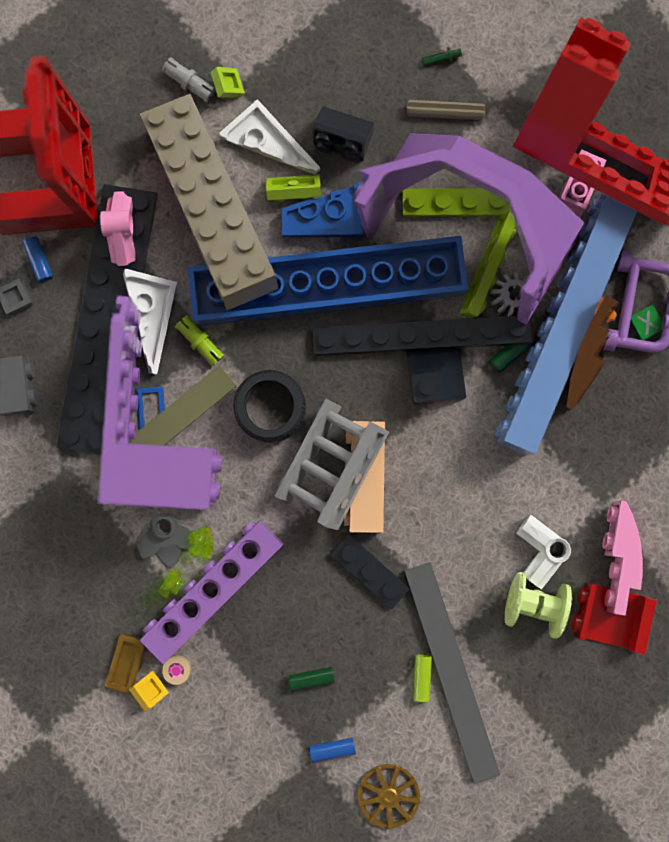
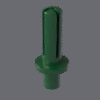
(441, 57)

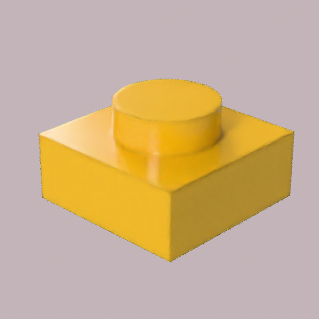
(148, 691)

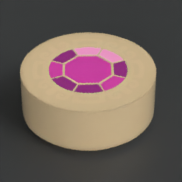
(176, 670)

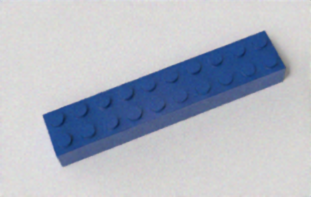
(342, 281)

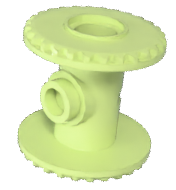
(538, 605)

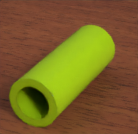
(422, 678)

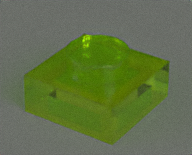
(172, 583)

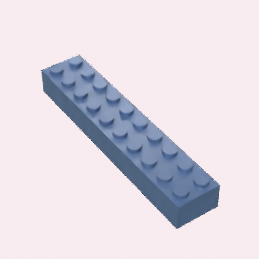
(565, 326)

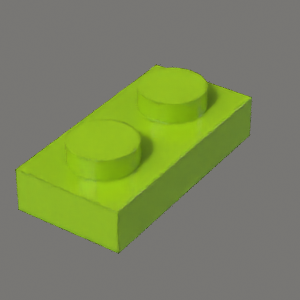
(293, 187)

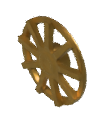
(389, 796)

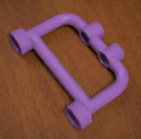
(619, 337)

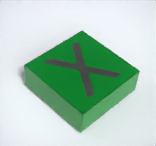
(646, 322)

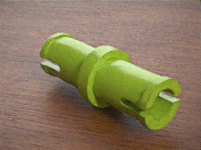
(199, 340)

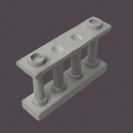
(357, 464)

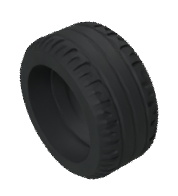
(269, 377)

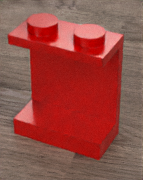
(625, 631)

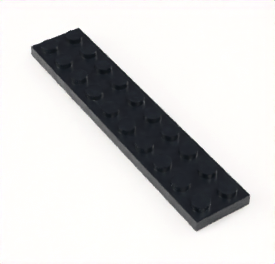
(86, 390)

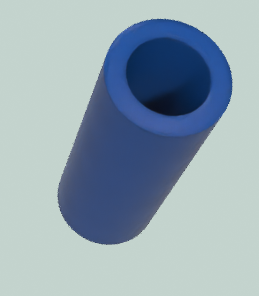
(37, 259)
(332, 750)

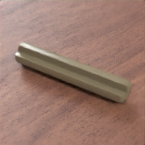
(441, 109)

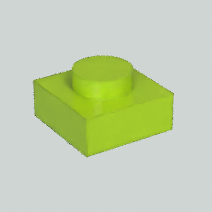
(227, 82)

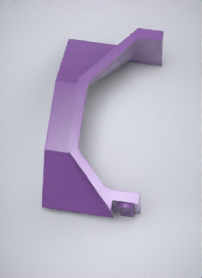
(542, 219)

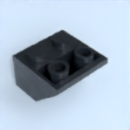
(342, 134)

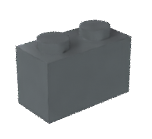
(16, 386)

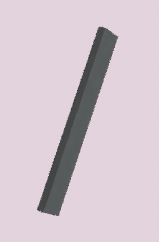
(452, 673)

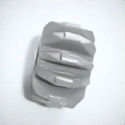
(503, 294)

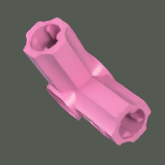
(118, 228)

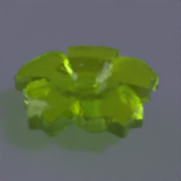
(201, 542)

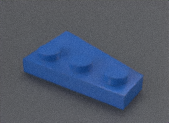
(324, 217)

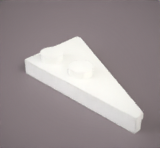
(263, 134)
(154, 300)

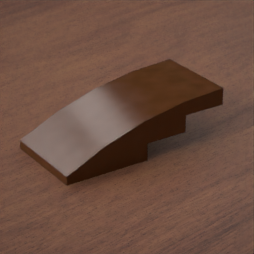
(588, 362)

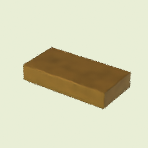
(125, 663)

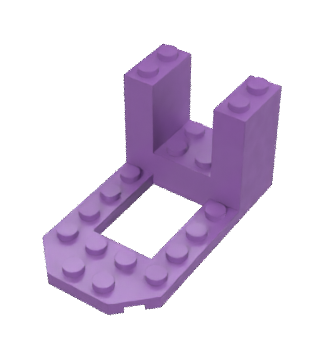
(145, 472)

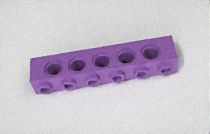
(165, 645)

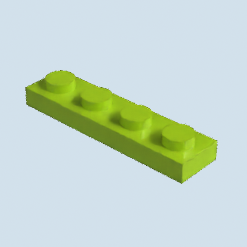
(452, 203)
(485, 274)

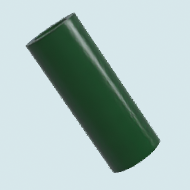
(508, 355)
(311, 679)

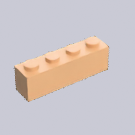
(367, 508)

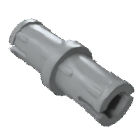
(188, 79)

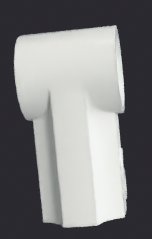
(542, 538)

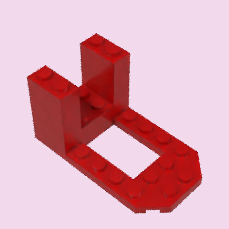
(566, 116)
(61, 140)

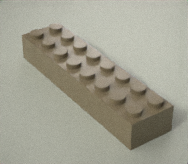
(209, 202)

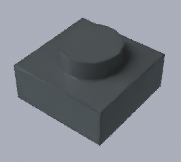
(15, 297)

